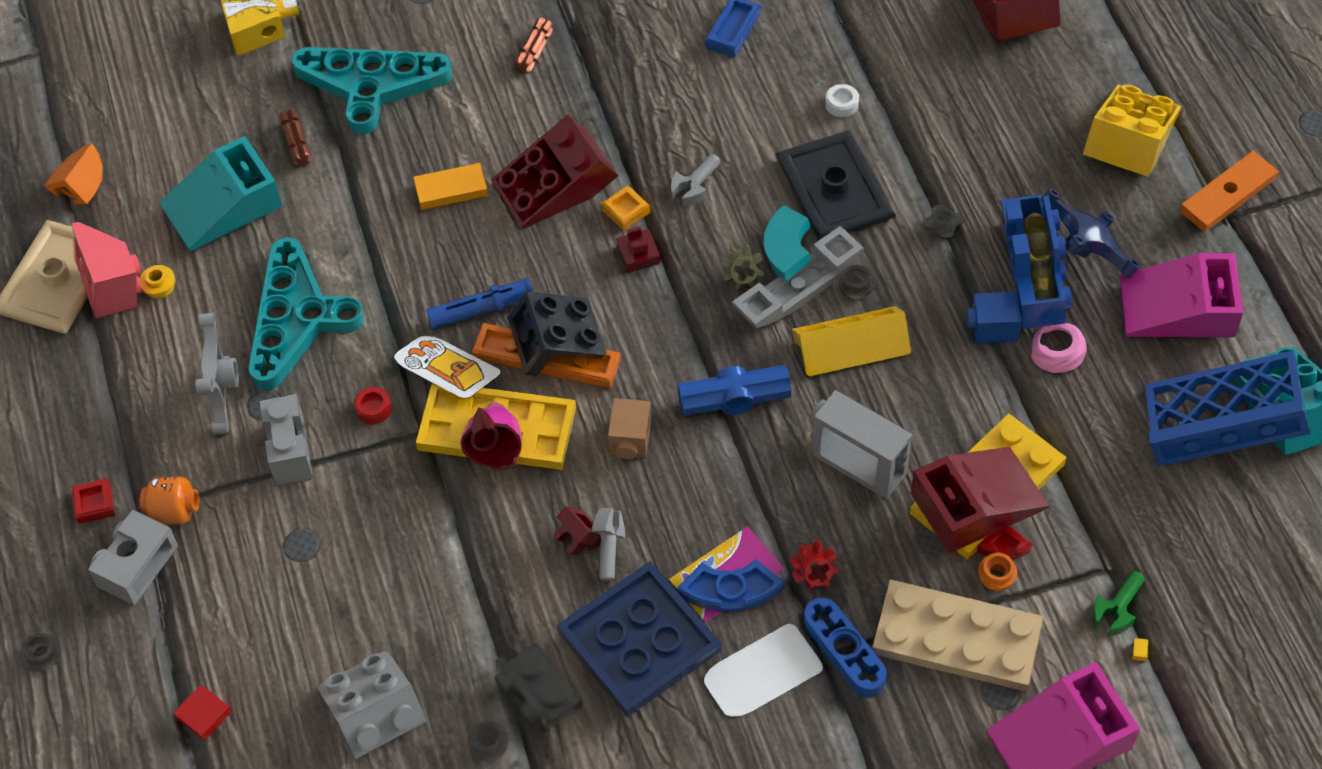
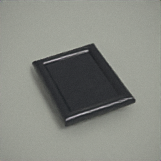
(835, 184)

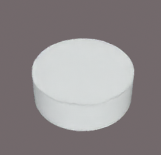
(842, 100)

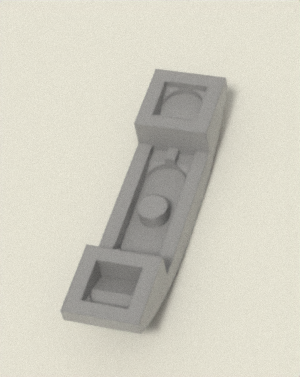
(780, 297)

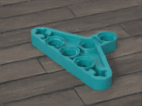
(386, 80)
(293, 329)

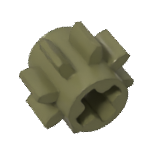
(746, 275)

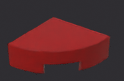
(1006, 542)

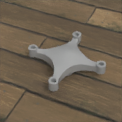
(215, 374)

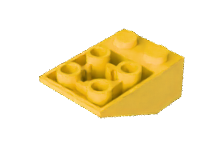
(1131, 129)

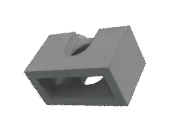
(285, 450)
(132, 575)

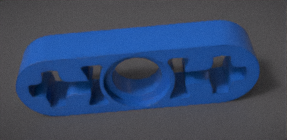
(845, 664)

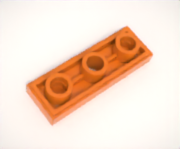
(1228, 191)

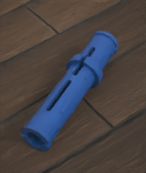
(471, 306)

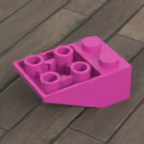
(1184, 298)
(1067, 725)

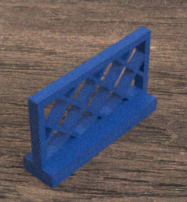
(1228, 429)

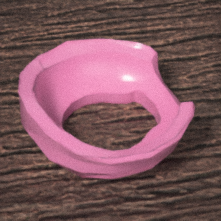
(1063, 360)

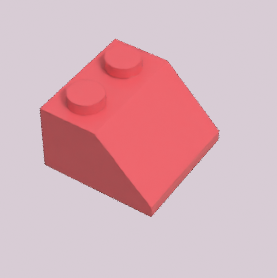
(106, 270)

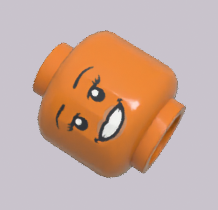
(169, 500)

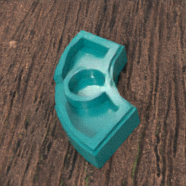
(783, 242)

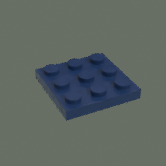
(639, 638)

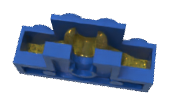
(1035, 260)

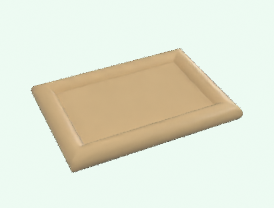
(46, 282)

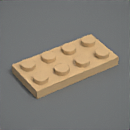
(958, 635)

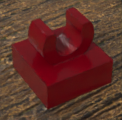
(637, 249)
(579, 527)

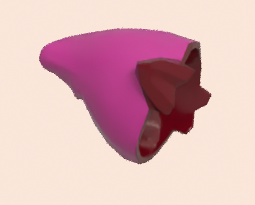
(492, 438)

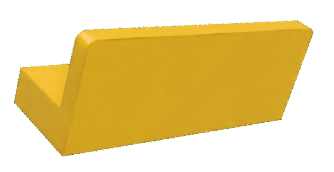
(853, 340)

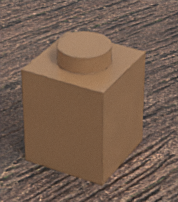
(629, 428)

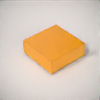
(625, 207)

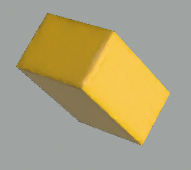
(1140, 649)

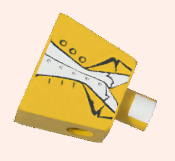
(257, 21)

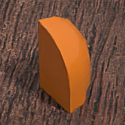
(78, 175)

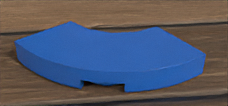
(732, 589)

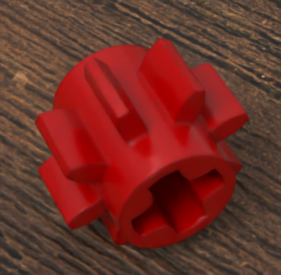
(821, 573)

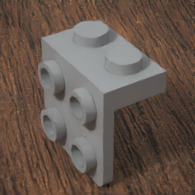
(372, 703)

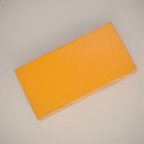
(450, 186)

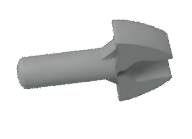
(694, 181)
(610, 527)

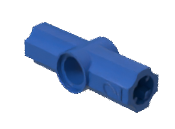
(734, 390)

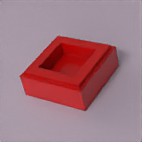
(93, 501)
(202, 712)

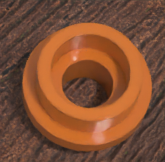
(1001, 563)

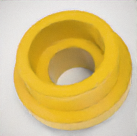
(160, 288)

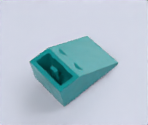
(221, 195)
(1311, 386)

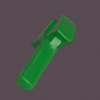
(1118, 605)

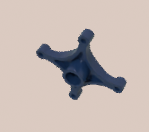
(1090, 234)

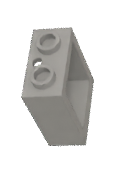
(860, 443)

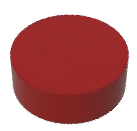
(373, 405)

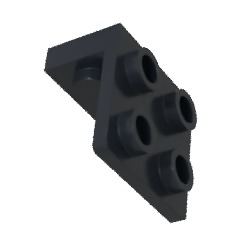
(553, 325)

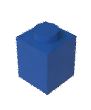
(994, 317)

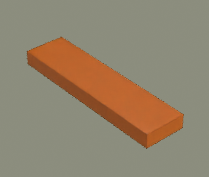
(498, 346)

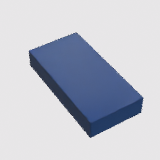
(733, 26)

